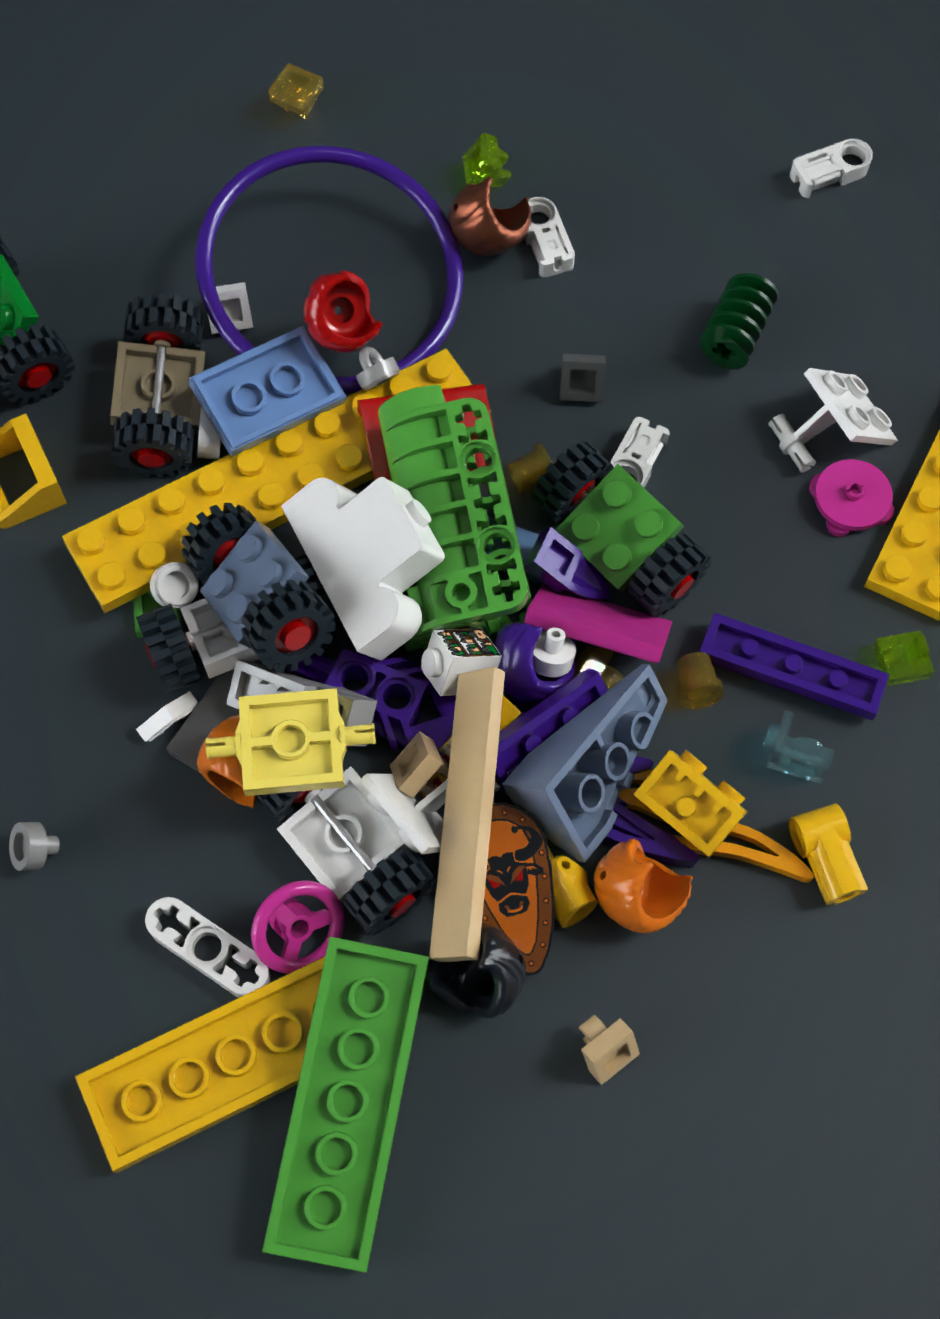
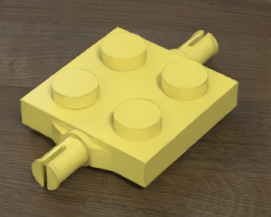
(290, 742)

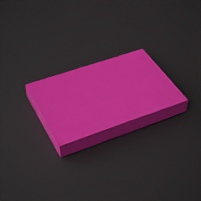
(600, 623)

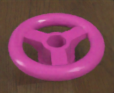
(282, 911)

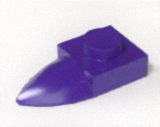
(565, 567)

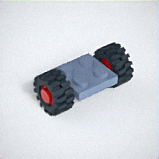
(257, 588)

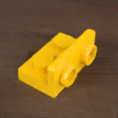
(692, 801)

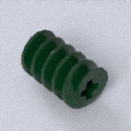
(738, 320)

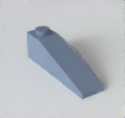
(583, 766)

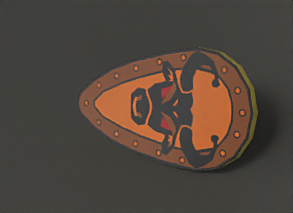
(520, 884)

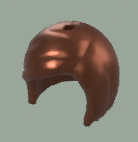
(484, 228)

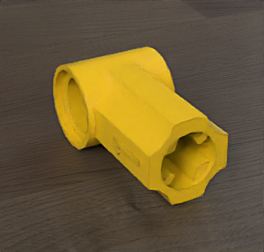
(825, 840)

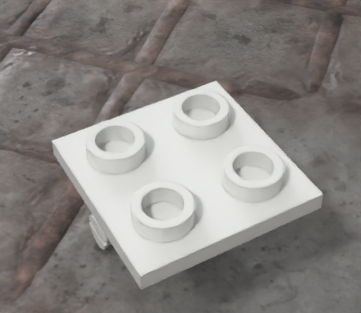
(845, 404)
(415, 816)

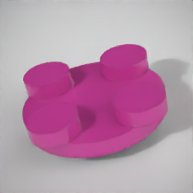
(852, 496)

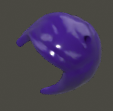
(521, 682)

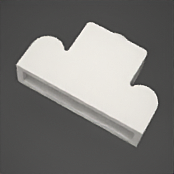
(366, 556)

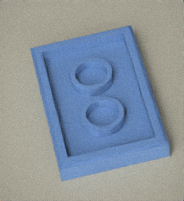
(267, 390)

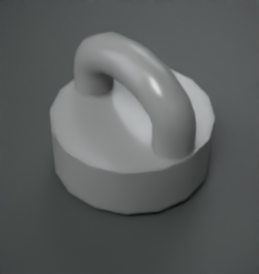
(379, 372)

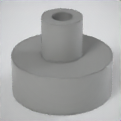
(31, 846)

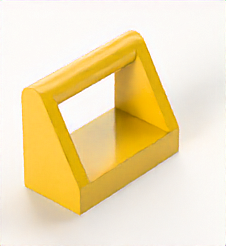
(46, 493)

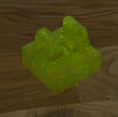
(485, 161)
(904, 657)

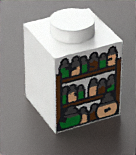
(455, 653)

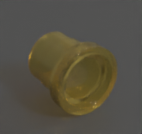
(529, 468)
(698, 682)

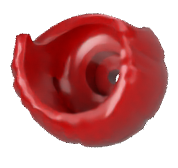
(353, 324)

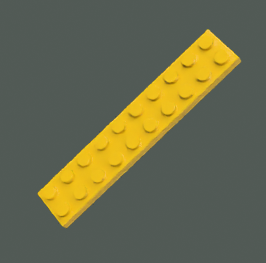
(131, 542)

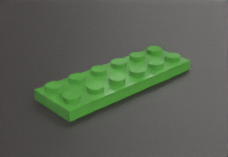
(346, 1105)

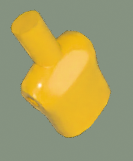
(571, 891)

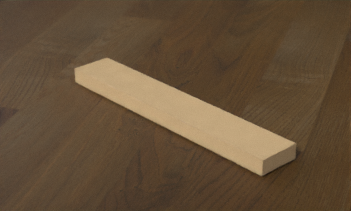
(467, 816)

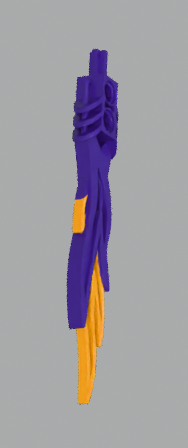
(402, 679)

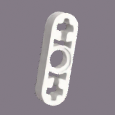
(187, 917)

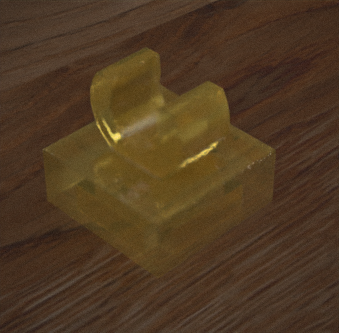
(296, 90)
(597, 659)

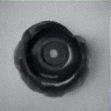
(485, 984)

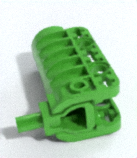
(432, 461)

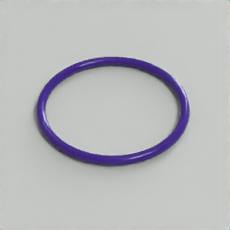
(343, 156)

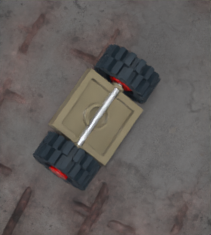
(151, 395)

